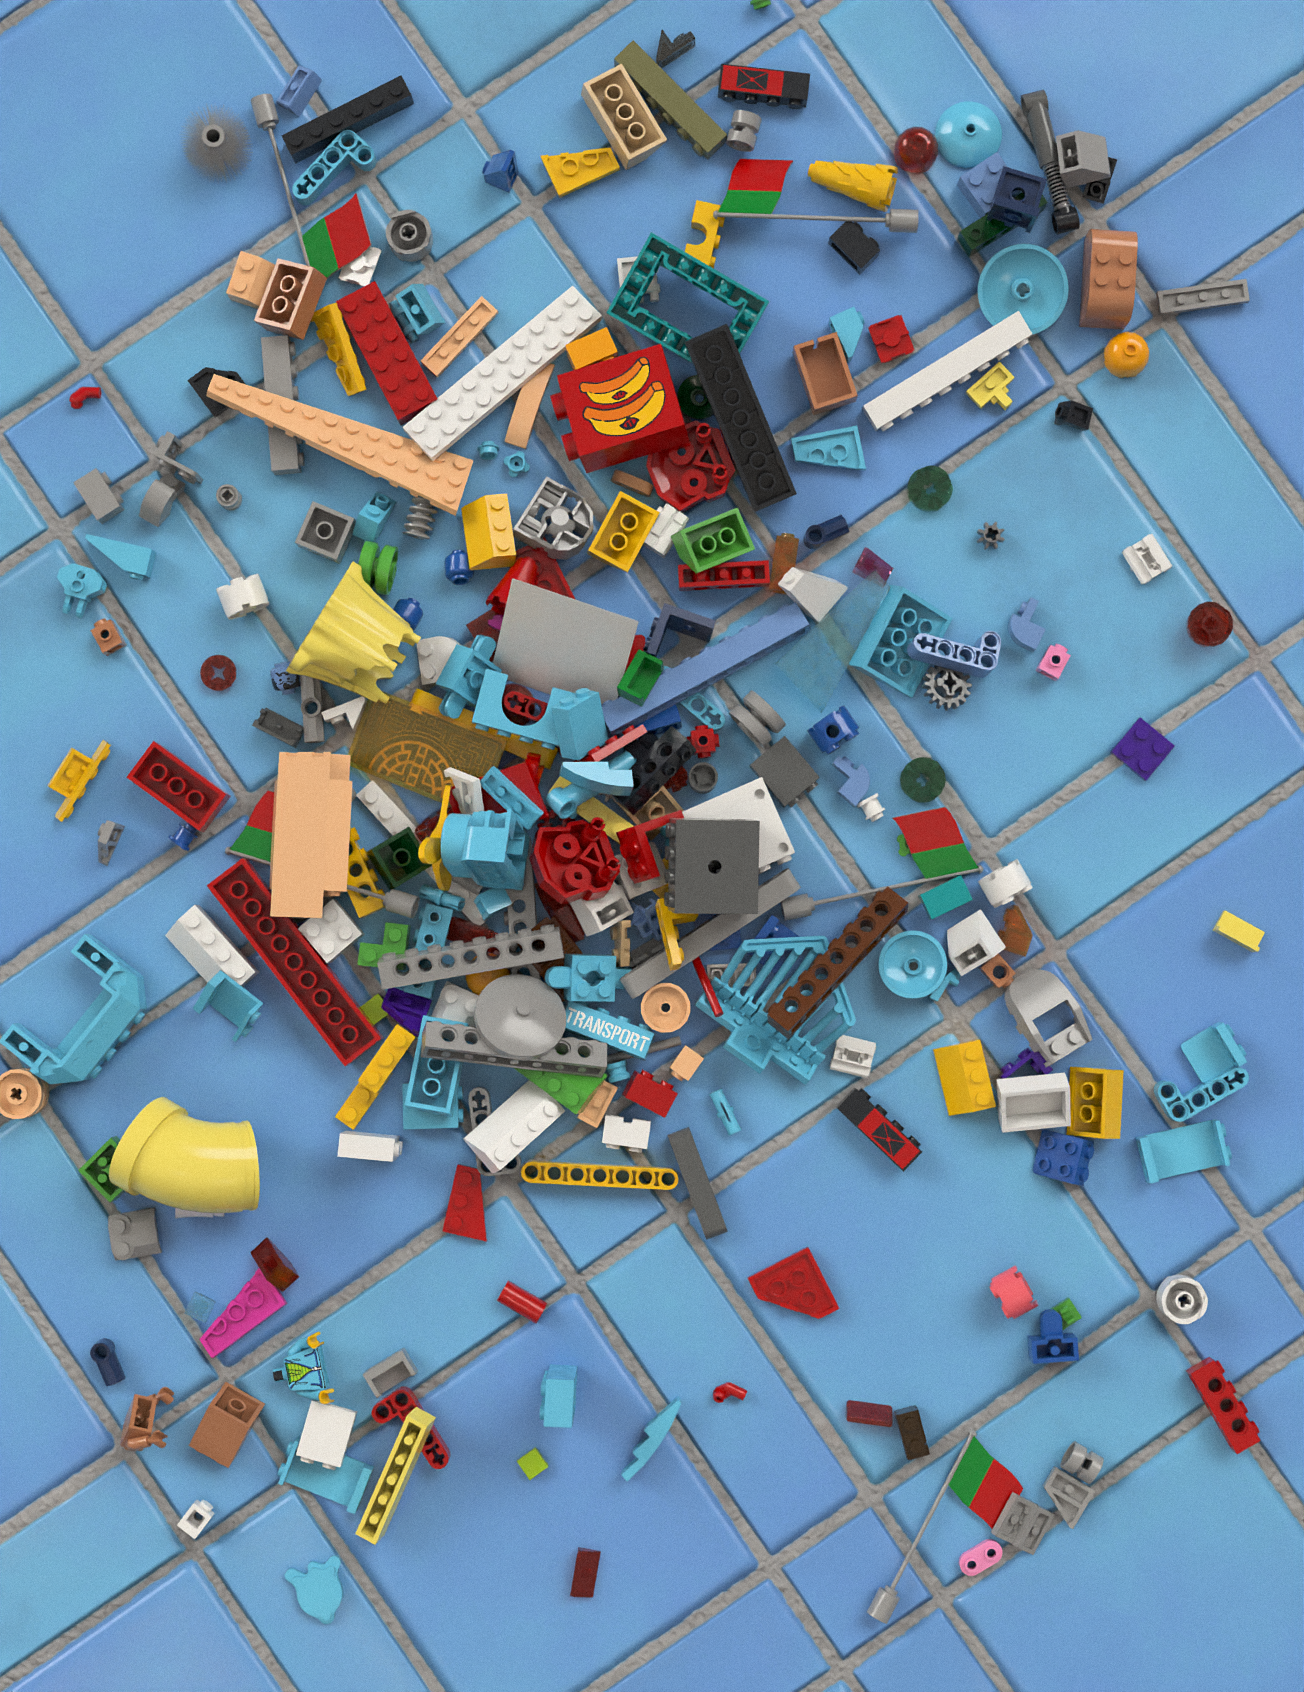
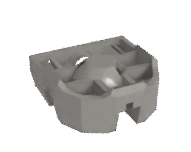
(553, 497)

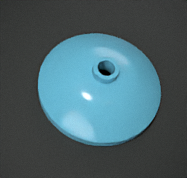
(959, 145)
(907, 949)

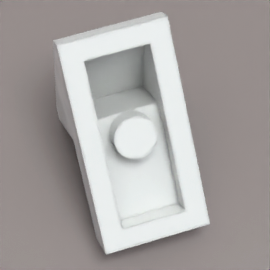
(352, 709)

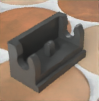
(279, 727)

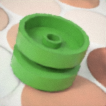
(377, 567)

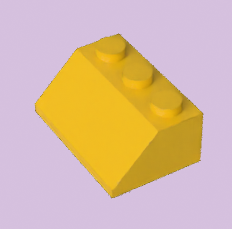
(489, 532)
(623, 532)
(964, 1077)
(1095, 1102)

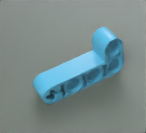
(332, 170)
(1204, 1089)

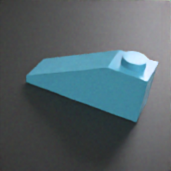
(131, 558)

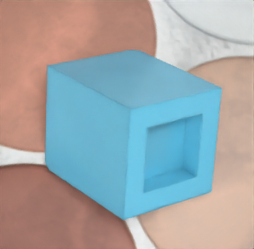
(491, 902)

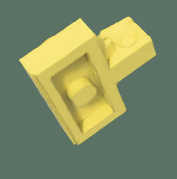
(992, 387)

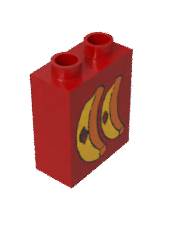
(620, 409)

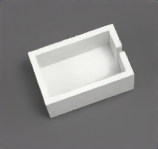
(1033, 1102)

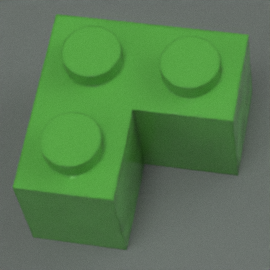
(395, 940)
(97, 1170)

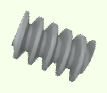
(419, 518)

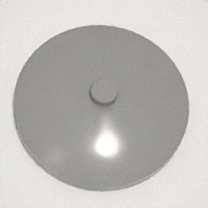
(520, 1017)

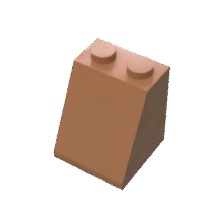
(226, 1424)

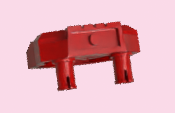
(673, 473)
(587, 857)

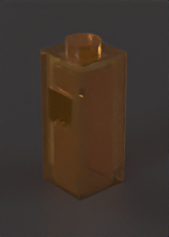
(783, 560)

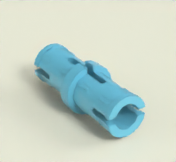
(441, 898)
(731, 1126)

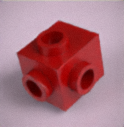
(706, 750)

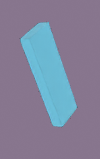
(511, 797)

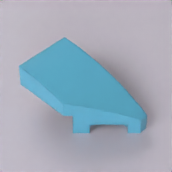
(951, 978)

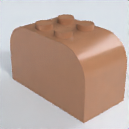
(1108, 278)

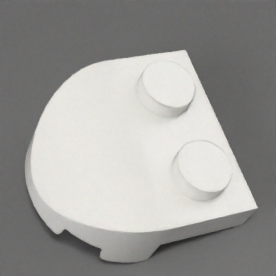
(433, 656)

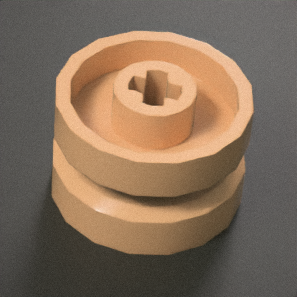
(661, 1020)
(31, 1100)

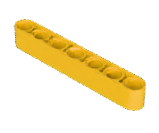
(513, 744)
(589, 1180)

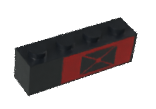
(763, 86)
(879, 1129)

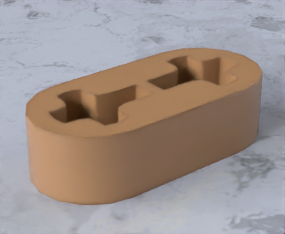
(632, 483)

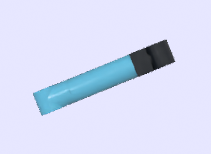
(565, 800)

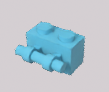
(419, 309)

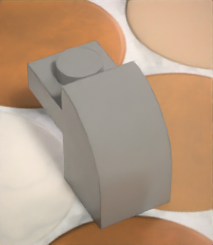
(159, 499)

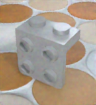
(167, 451)

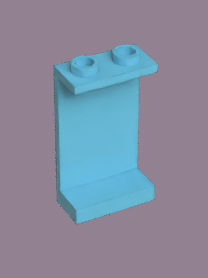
(1183, 1150)
(341, 1485)

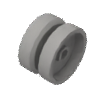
(754, 722)

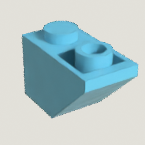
(373, 517)

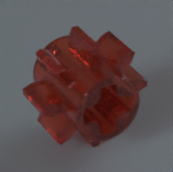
(677, 781)

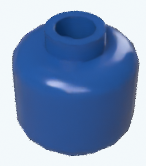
(457, 568)
(409, 611)

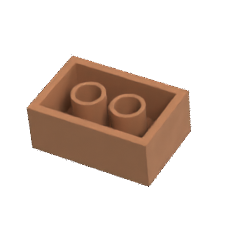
(290, 299)

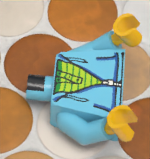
(306, 1370)

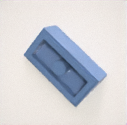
(299, 90)

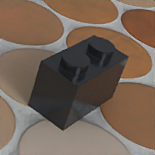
(854, 246)

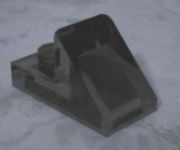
(670, 51)

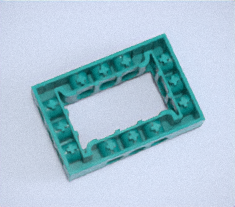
(659, 253)

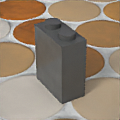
(785, 772)

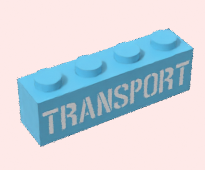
(615, 1032)

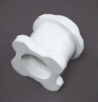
(872, 808)

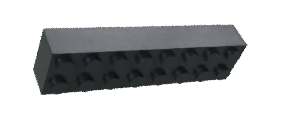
(740, 417)

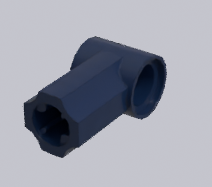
(827, 531)
(108, 1364)

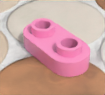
(979, 1556)

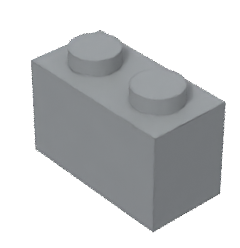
(99, 496)

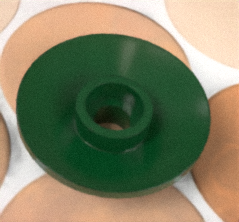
(686, 397)

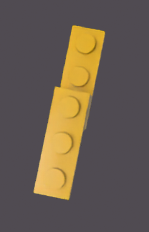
(670, 933)
(375, 1076)

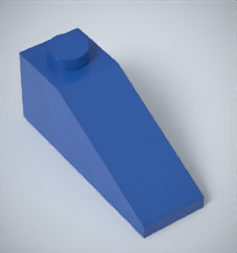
(501, 170)

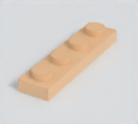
(459, 336)

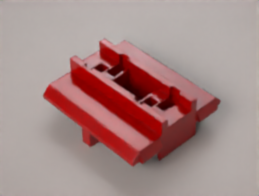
(891, 338)

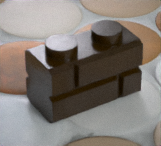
(911, 1432)

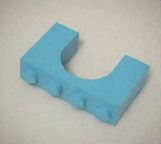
(491, 715)

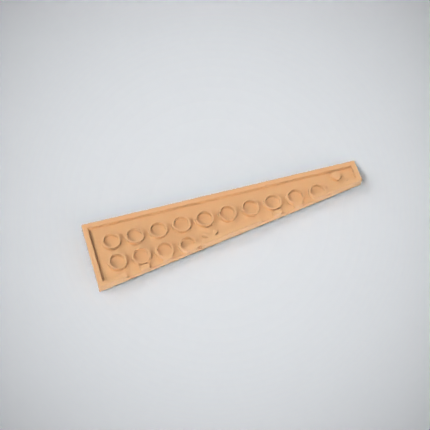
(353, 443)

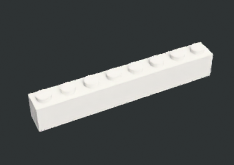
(947, 371)

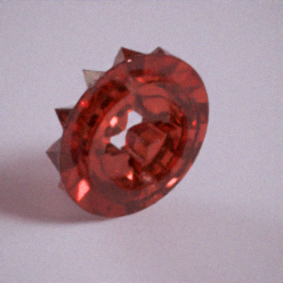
(207, 672)

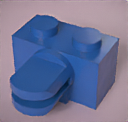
(1052, 1343)

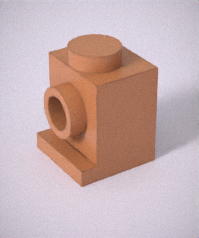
(113, 641)

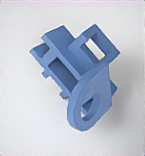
(641, 917)

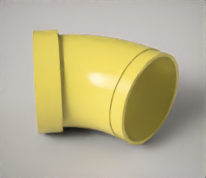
(188, 1161)

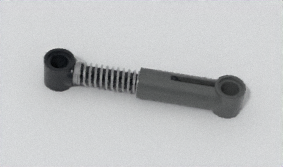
(1035, 108)

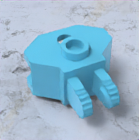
(78, 588)

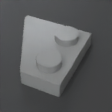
(109, 836)
(1068, 1495)

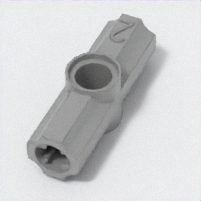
(312, 723)

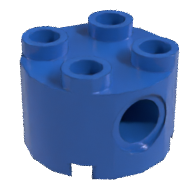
(822, 736)

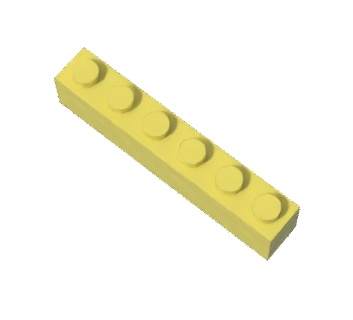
(395, 1475)

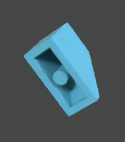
(849, 329)

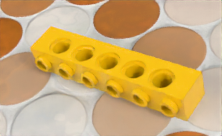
(362, 905)

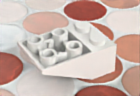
(603, 912)

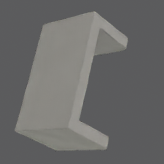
(390, 1372)

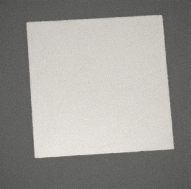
(562, 642)

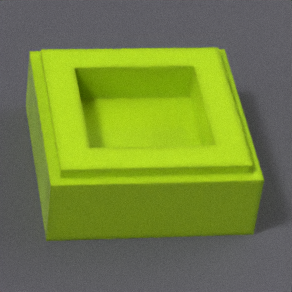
(373, 1009)
(532, 1463)

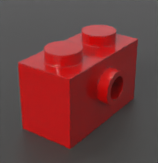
(650, 1093)

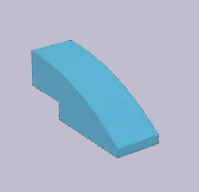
(598, 777)

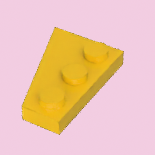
(579, 169)

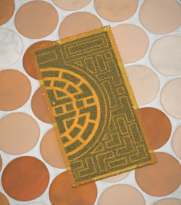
(417, 745)

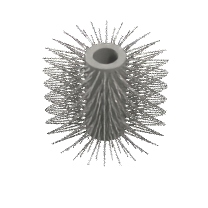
(218, 142)

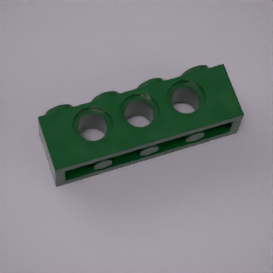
(985, 232)

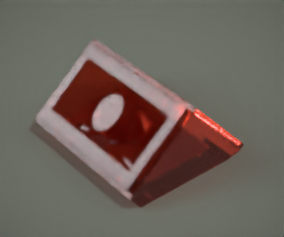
(868, 1413)
(585, 1572)

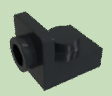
(1073, 415)

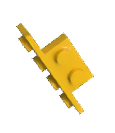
(74, 775)

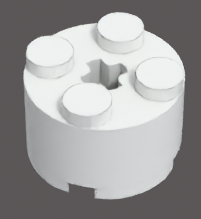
(243, 596)
(1005, 883)
(1176, 1287)

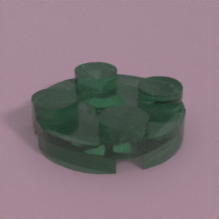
(918, 494)
(932, 788)

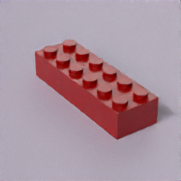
(387, 352)

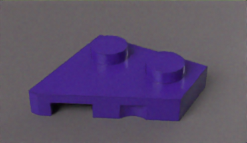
(406, 1008)

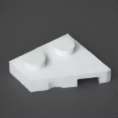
(466, 791)

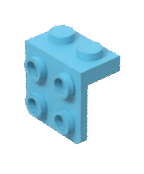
(1213, 1051)

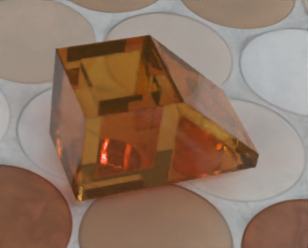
(1016, 932)

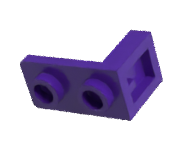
(1027, 1054)

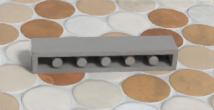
(279, 380)

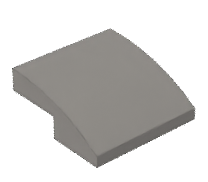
(1022, 1523)

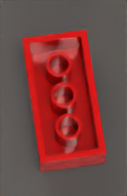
(178, 786)

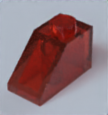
(274, 1265)

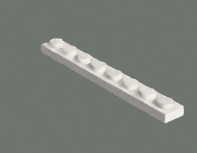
(395, 821)

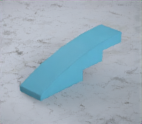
(656, 1431)

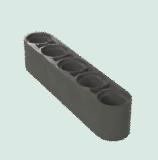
(697, 1183)

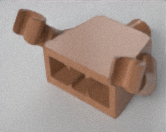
(140, 1420)

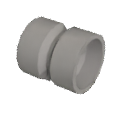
(742, 135)
(1074, 1459)

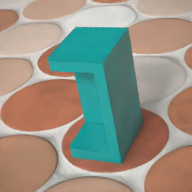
(945, 897)

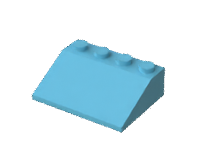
(884, 646)

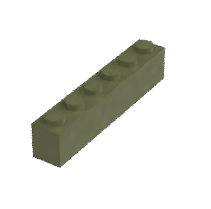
(671, 101)

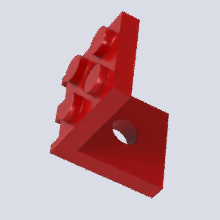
(637, 850)

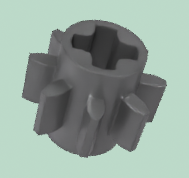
(988, 541)

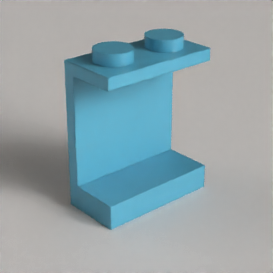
(230, 1001)

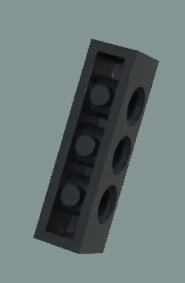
(656, 768)

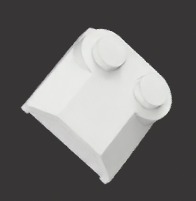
(456, 1004)

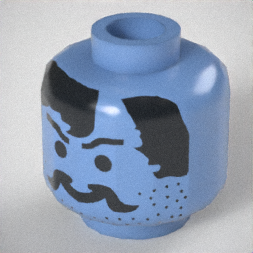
(283, 680)

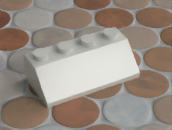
(209, 947)
(513, 1126)

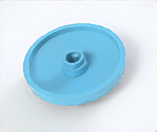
(1023, 281)

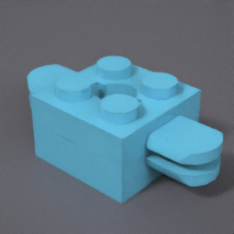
(466, 689)
(587, 977)

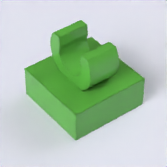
(1068, 1312)

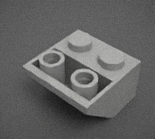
(1082, 158)

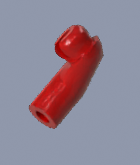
(83, 393)

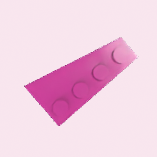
(249, 1309)

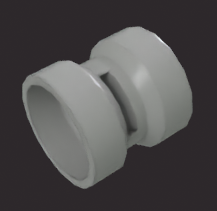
(231, 500)

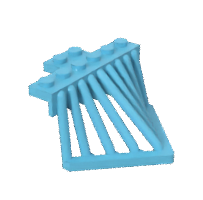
(751, 1035)

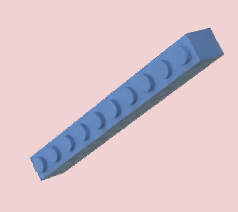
(709, 667)

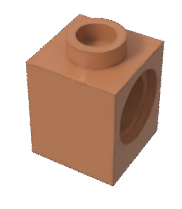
(987, 969)

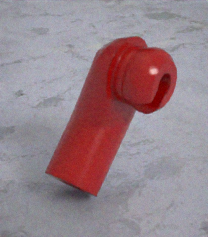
(726, 1390)

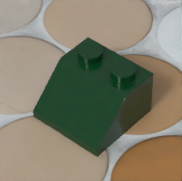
(397, 858)

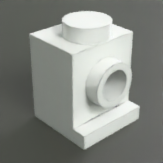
(193, 1525)

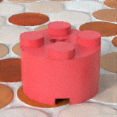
(1013, 1292)

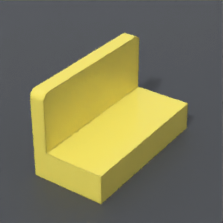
(1239, 931)

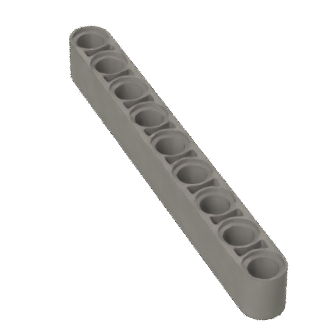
(708, 935)

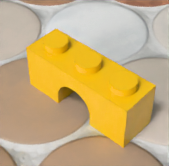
(705, 222)

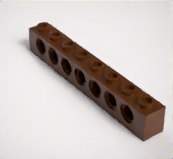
(789, 1022)

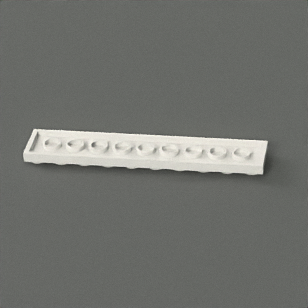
(502, 373)

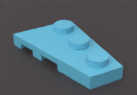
(831, 448)

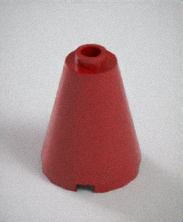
(523, 570)

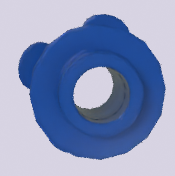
(184, 836)

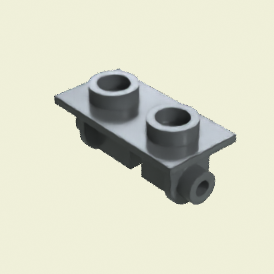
(645, 952)

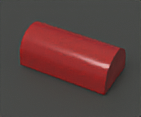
(522, 1301)

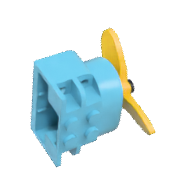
(477, 846)

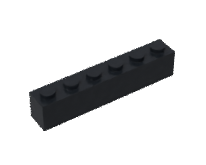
(352, 116)

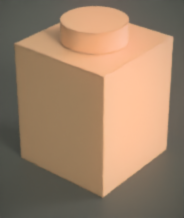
(685, 1063)

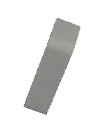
(486, 1102)

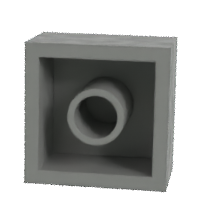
(326, 532)

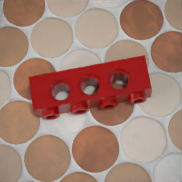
(725, 576)
(1247, 1433)

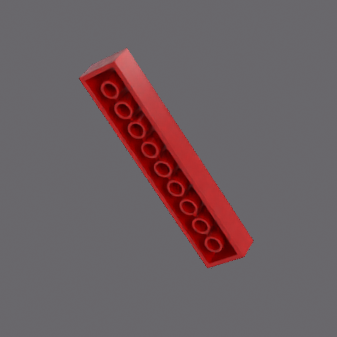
(295, 963)

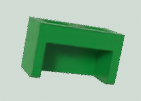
(640, 677)

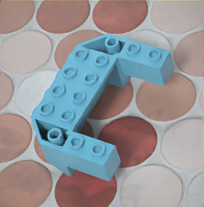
(98, 1029)

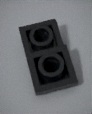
(1098, 189)

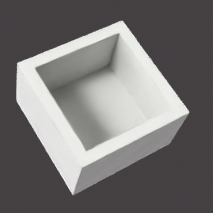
(332, 932)

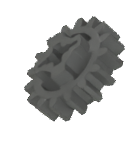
(939, 691)

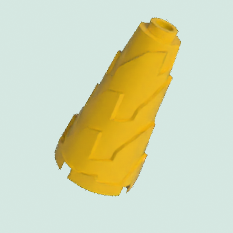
(858, 181)

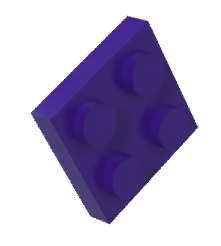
(1142, 749)

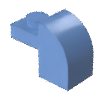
(1022, 630)
(857, 782)

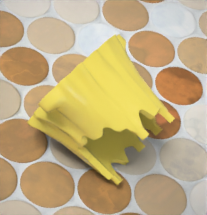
(354, 639)

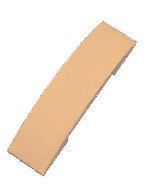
(527, 408)

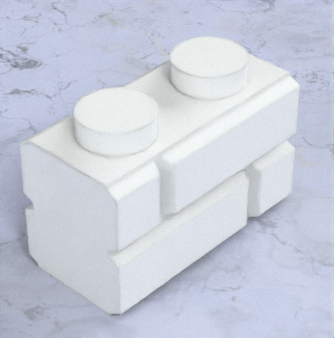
(667, 523)

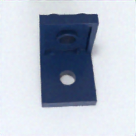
(1014, 212)
(679, 621)

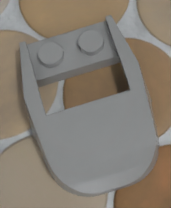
(1033, 996)

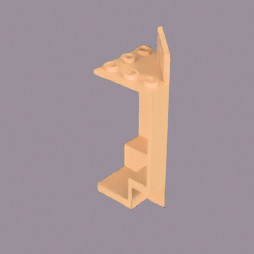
(309, 832)

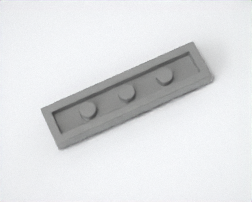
(1202, 297)

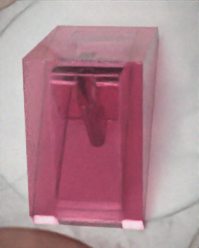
(869, 562)

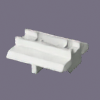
(361, 269)
(1146, 559)
(853, 1056)

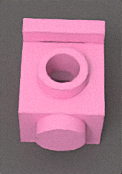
(1046, 665)

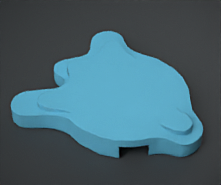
(319, 1589)

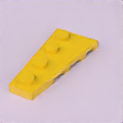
(340, 351)

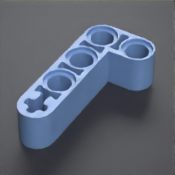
(926, 646)

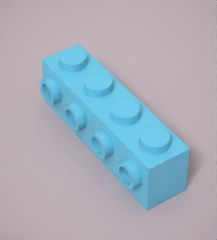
(433, 931)

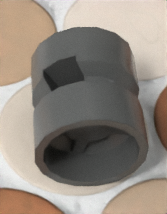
(703, 777)

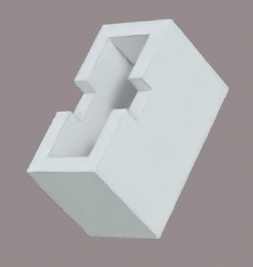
(630, 1134)

